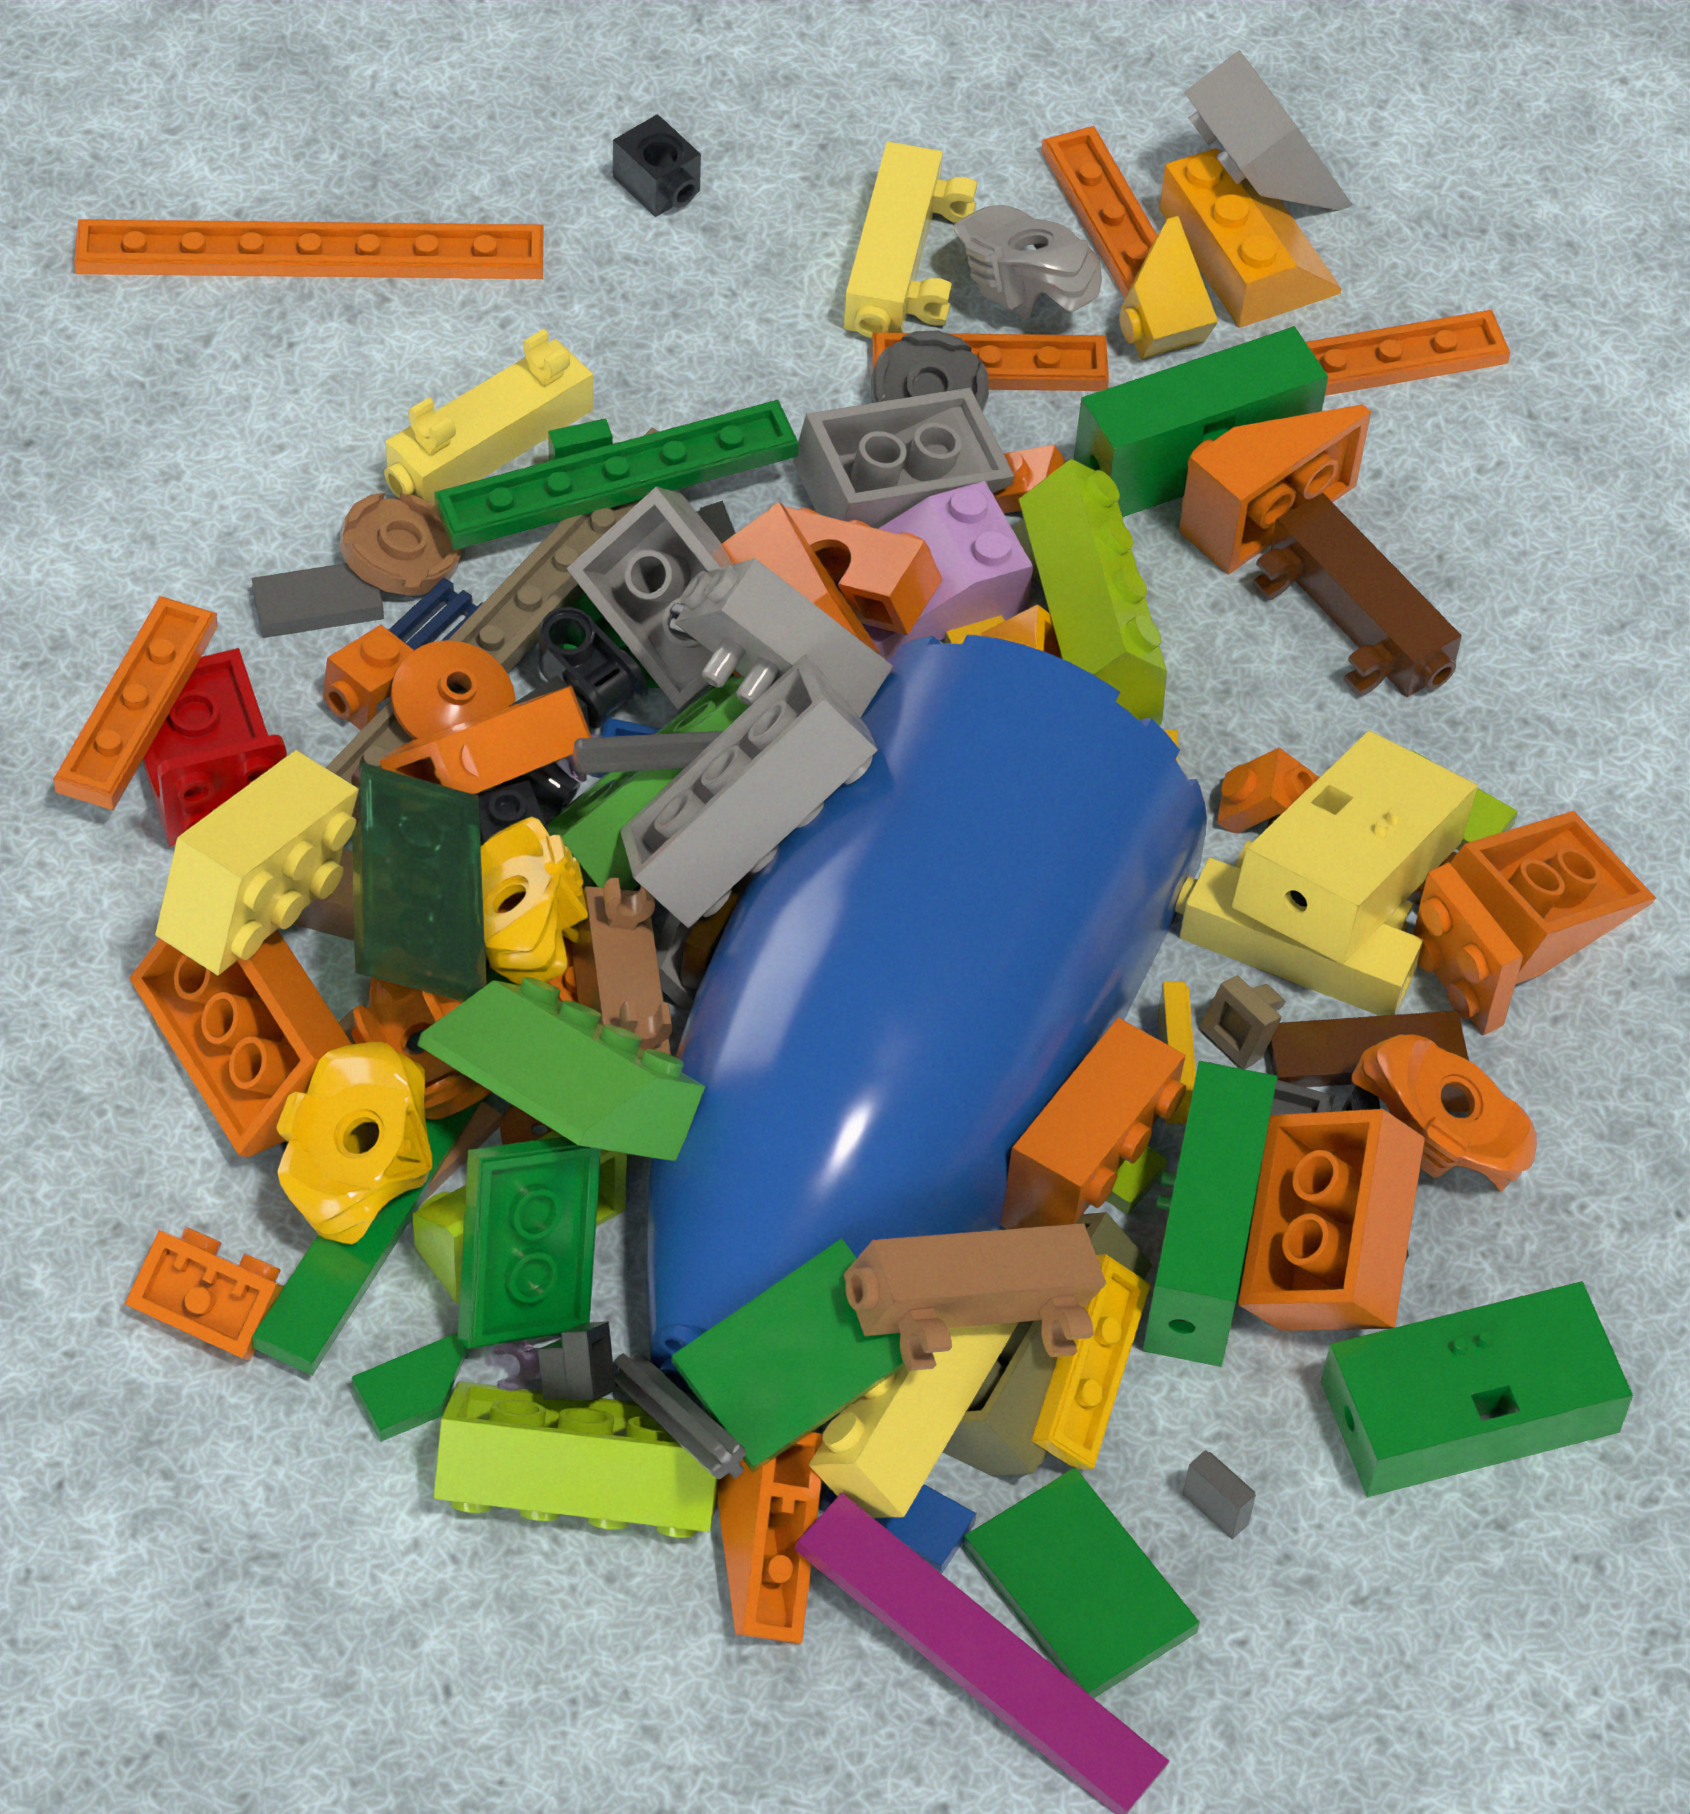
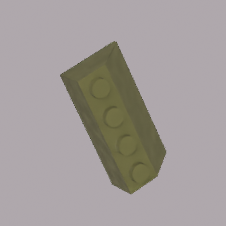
(1005, 1411)

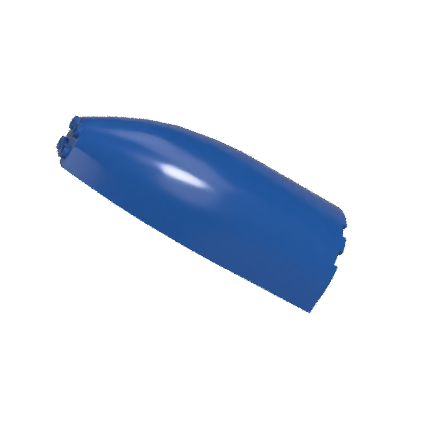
(917, 974)

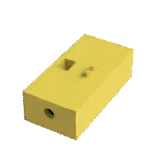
(1354, 846)

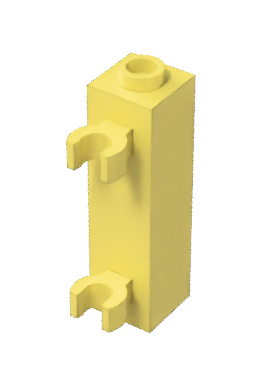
(894, 238)
(489, 421)
(1370, 979)

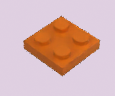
(1466, 950)

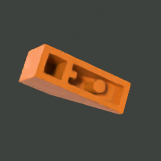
(760, 1528)

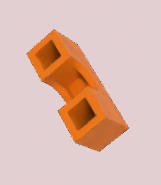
(881, 572)

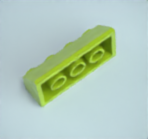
(1095, 585)
(568, 1459)

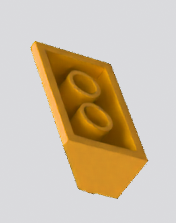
(1243, 241)

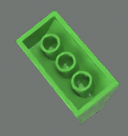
(594, 819)
(568, 1068)

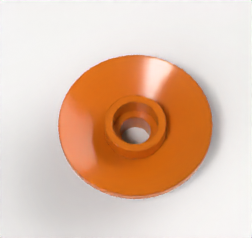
(426, 703)

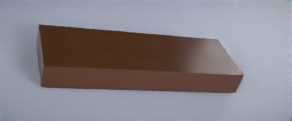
(1329, 1049)

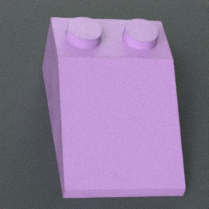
(977, 557)

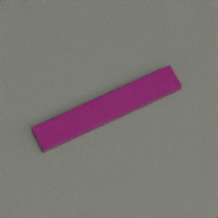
(982, 1655)

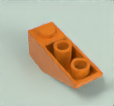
(495, 745)

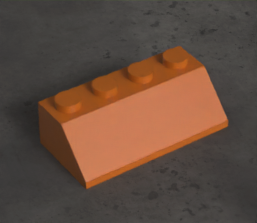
(241, 1033)

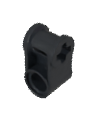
(595, 669)

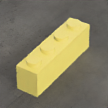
(896, 1432)

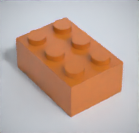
(1332, 1221)

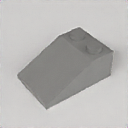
(1260, 137)
(896, 453)
(641, 573)

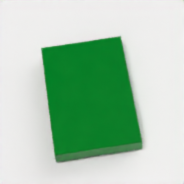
(527, 1240)
(788, 1359)
(1080, 1584)

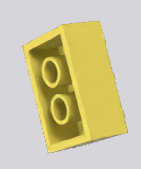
(257, 862)

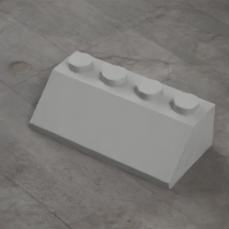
(747, 793)

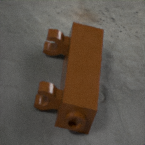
(1364, 595)

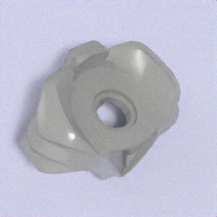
(1015, 278)

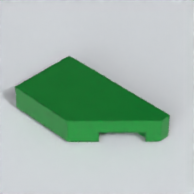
(410, 1387)

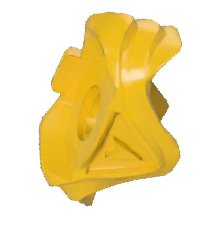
(530, 935)
(329, 1155)

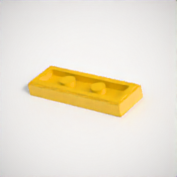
(1088, 1382)

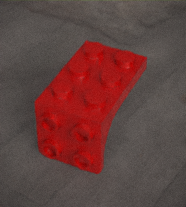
(209, 744)

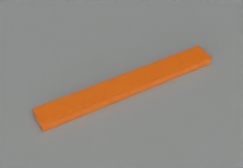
(309, 249)

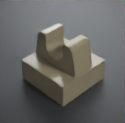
(1243, 1019)

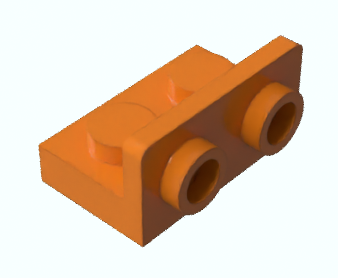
(203, 1292)

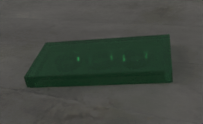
(417, 884)

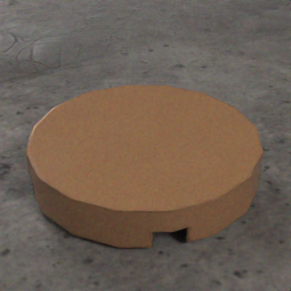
(398, 544)

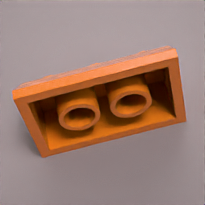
(1092, 1128)

